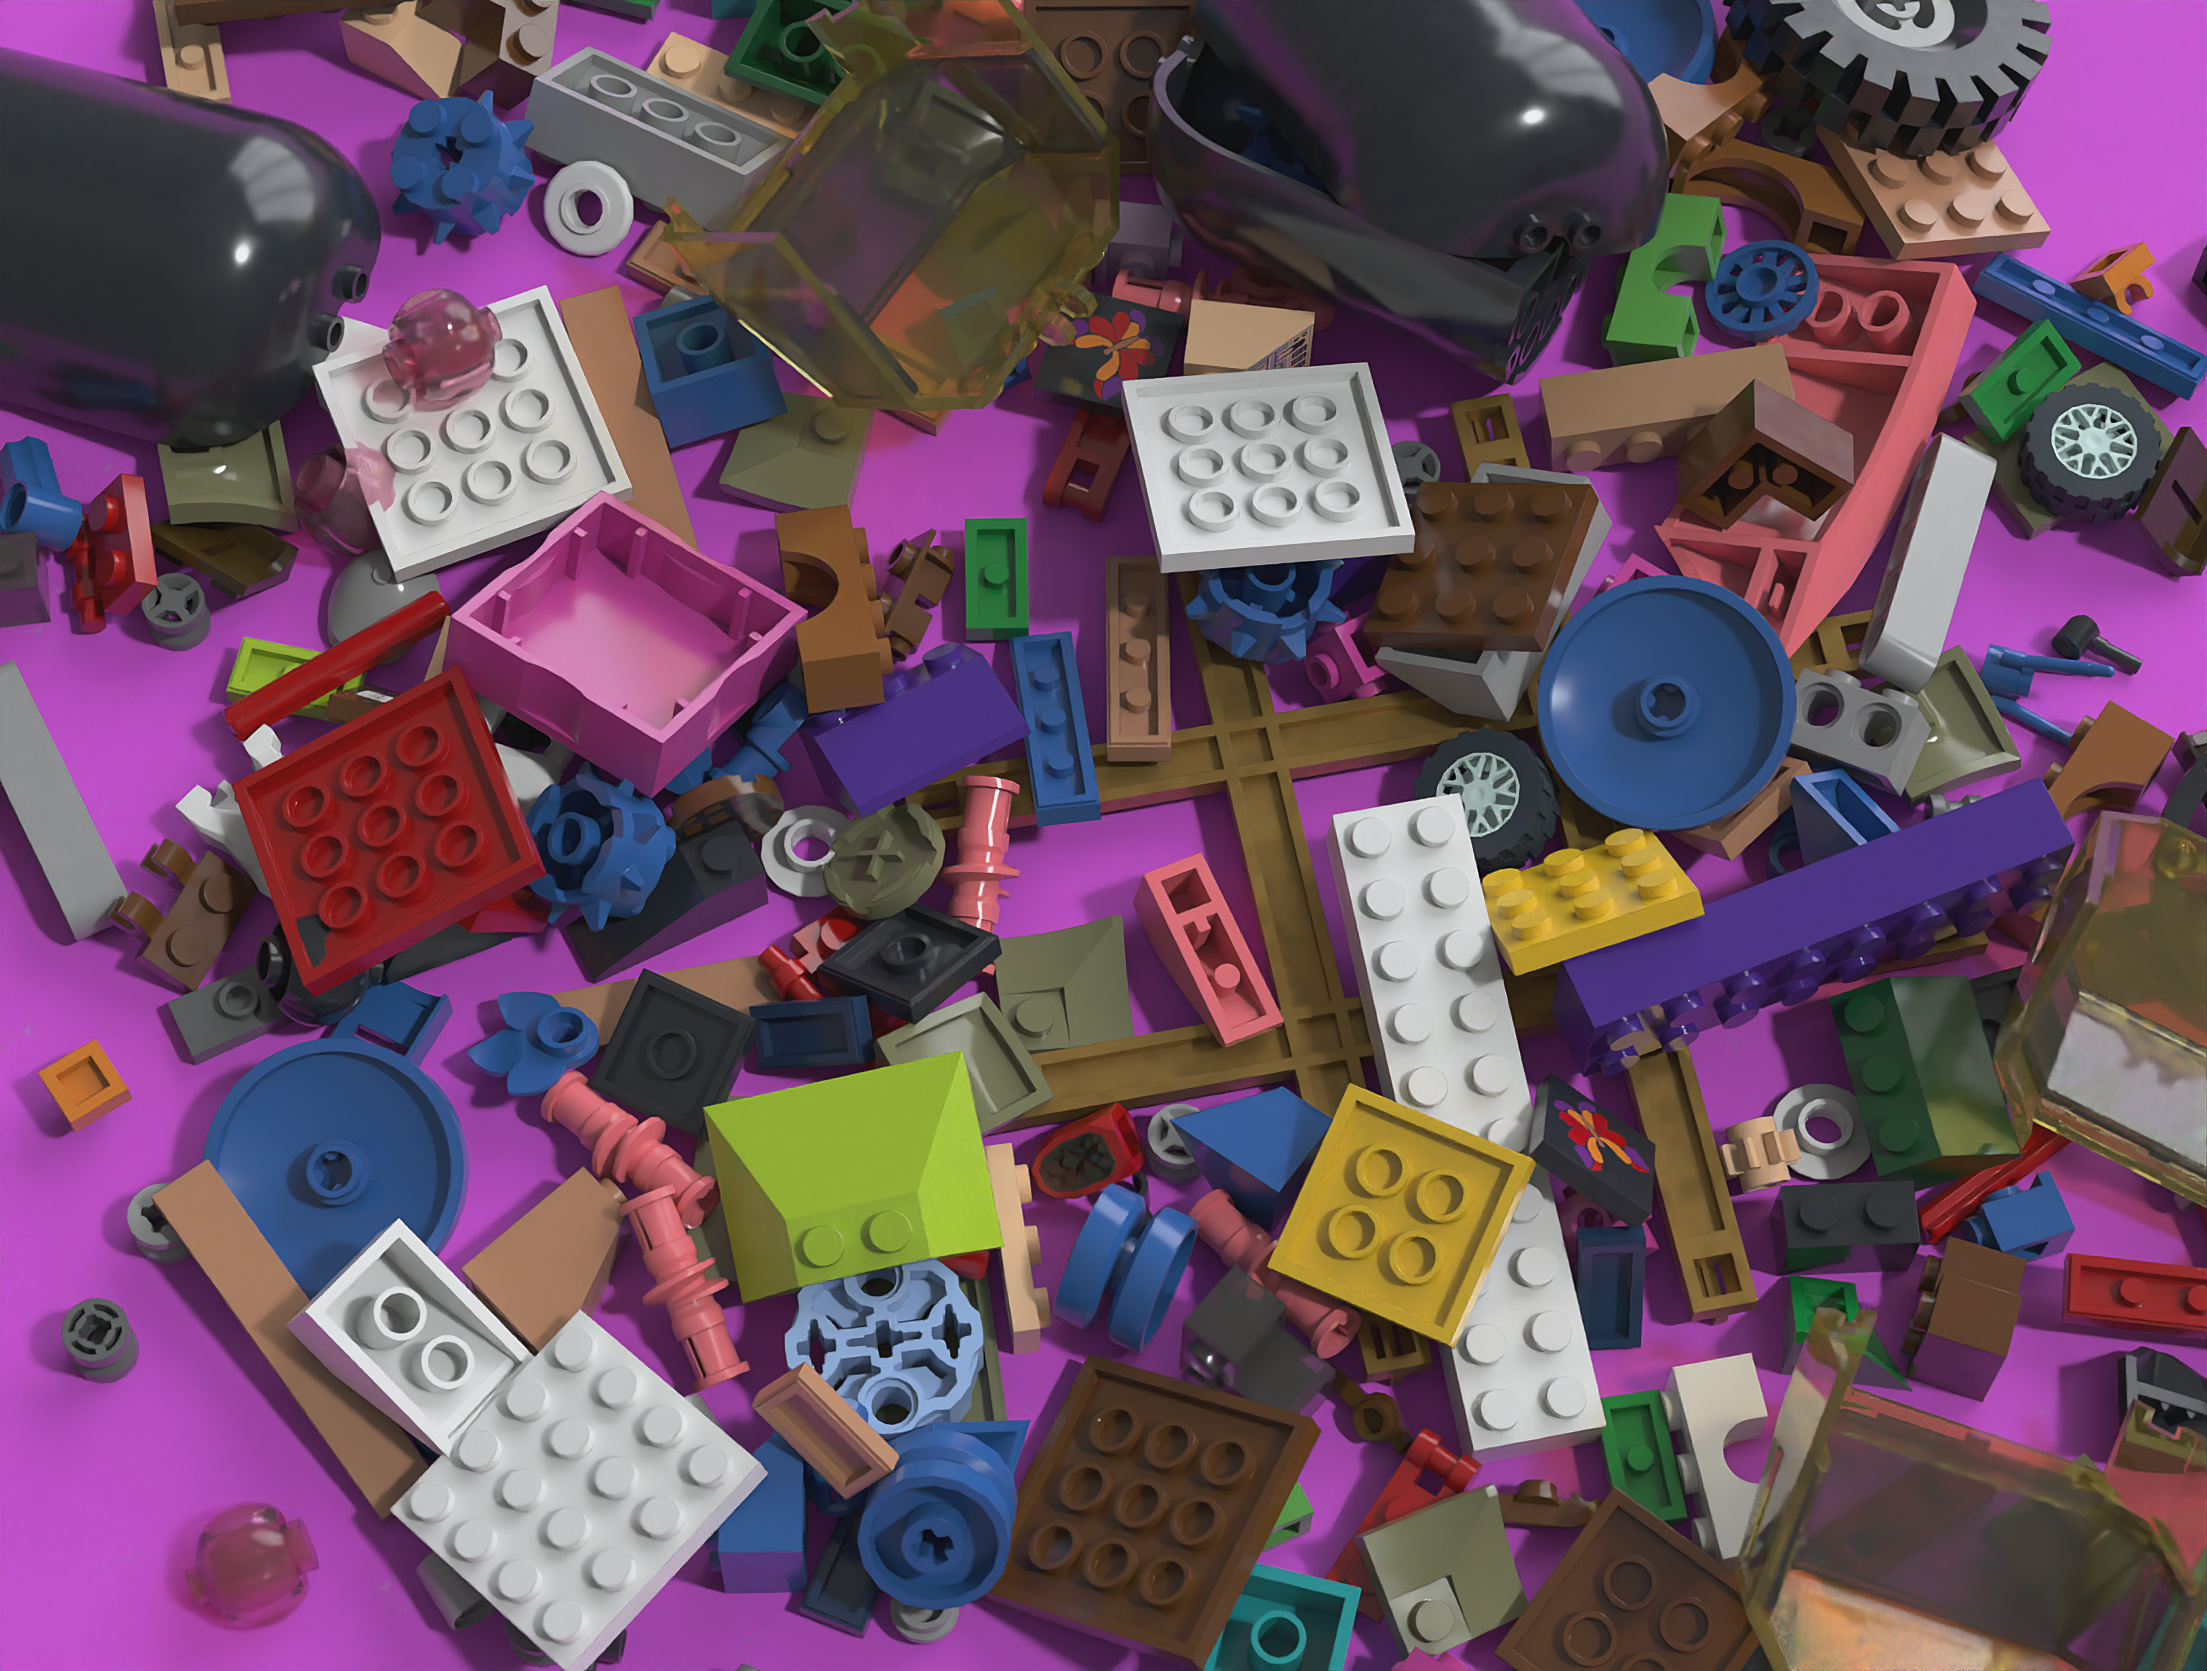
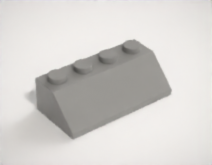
(651, 136)
(1483, 680)

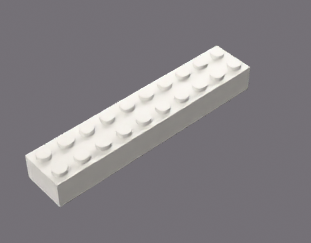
(1452, 1052)

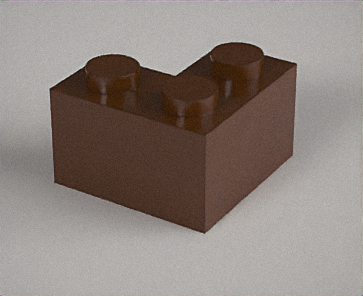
(504, 43)
(1761, 448)
(1963, 1318)

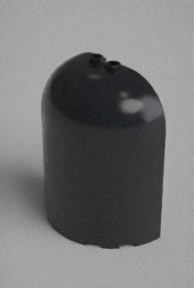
(1458, 117)
(1322, 250)
(168, 254)

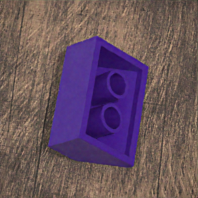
(928, 727)

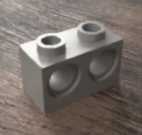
(1849, 734)

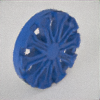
(1763, 290)

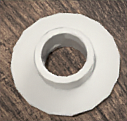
(562, 214)
(780, 862)
(1820, 1159)

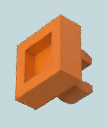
(2114, 273)
(85, 1085)

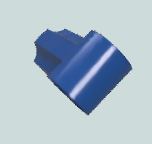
(35, 497)

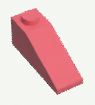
(1205, 950)

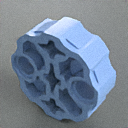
(915, 1343)

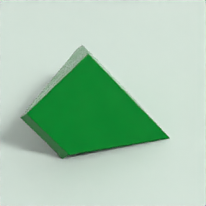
(1802, 1301)

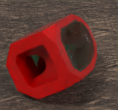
(1088, 1154)

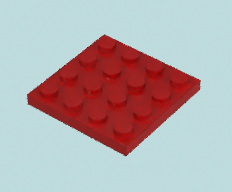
(388, 828)

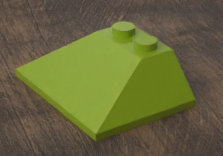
(853, 1176)

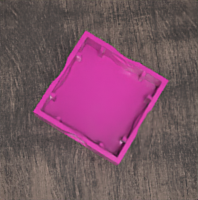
(624, 643)

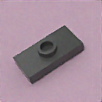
(226, 1015)

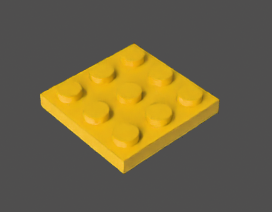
(1587, 900)
(1402, 1215)

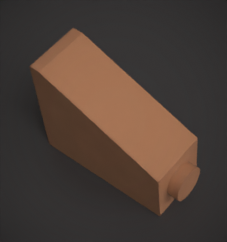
(552, 1260)

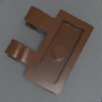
(195, 922)

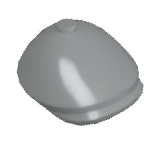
(370, 592)

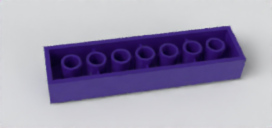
(1813, 928)

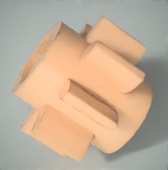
(1758, 1154)

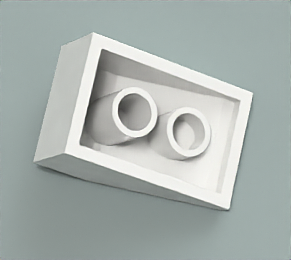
(411, 1339)

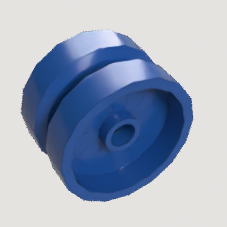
(1125, 1268)
(939, 1521)

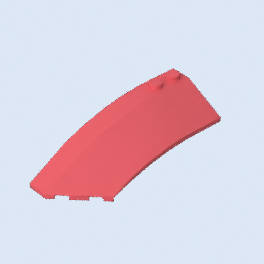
(1877, 367)

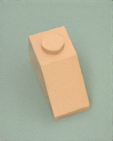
(404, 49)

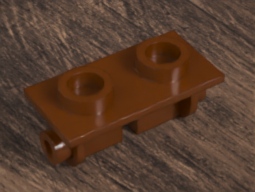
(914, 574)

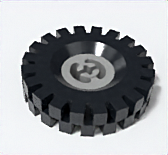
(1899, 64)

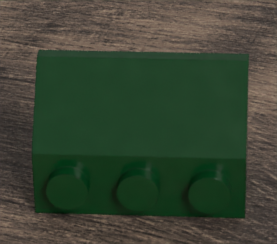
(784, 53)
(1924, 1079)

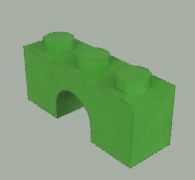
(1646, 319)

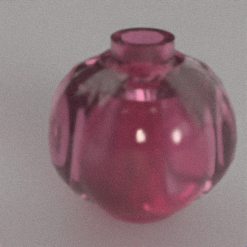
(442, 346)
(335, 496)
(252, 1565)

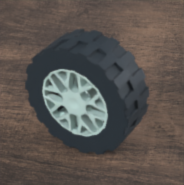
(2092, 425)
(1503, 792)

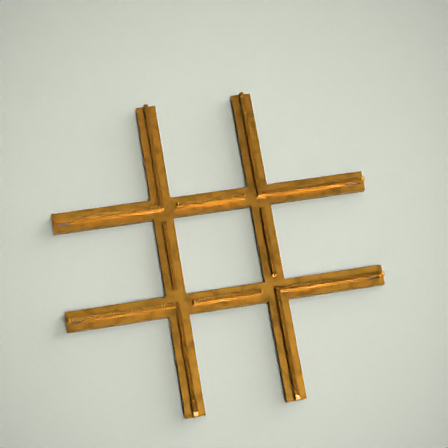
(1323, 1033)

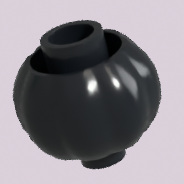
(280, 975)

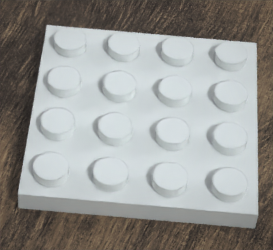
(488, 466)
(1266, 467)
(579, 1493)

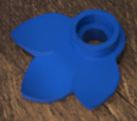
(533, 1043)

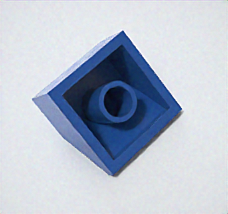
(706, 371)
(766, 1536)

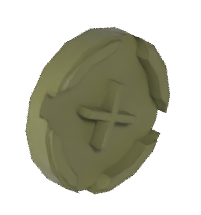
(884, 861)

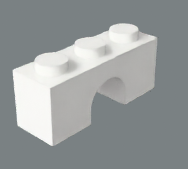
(1710, 1409)

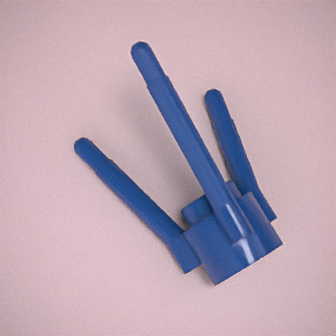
(2011, 673)

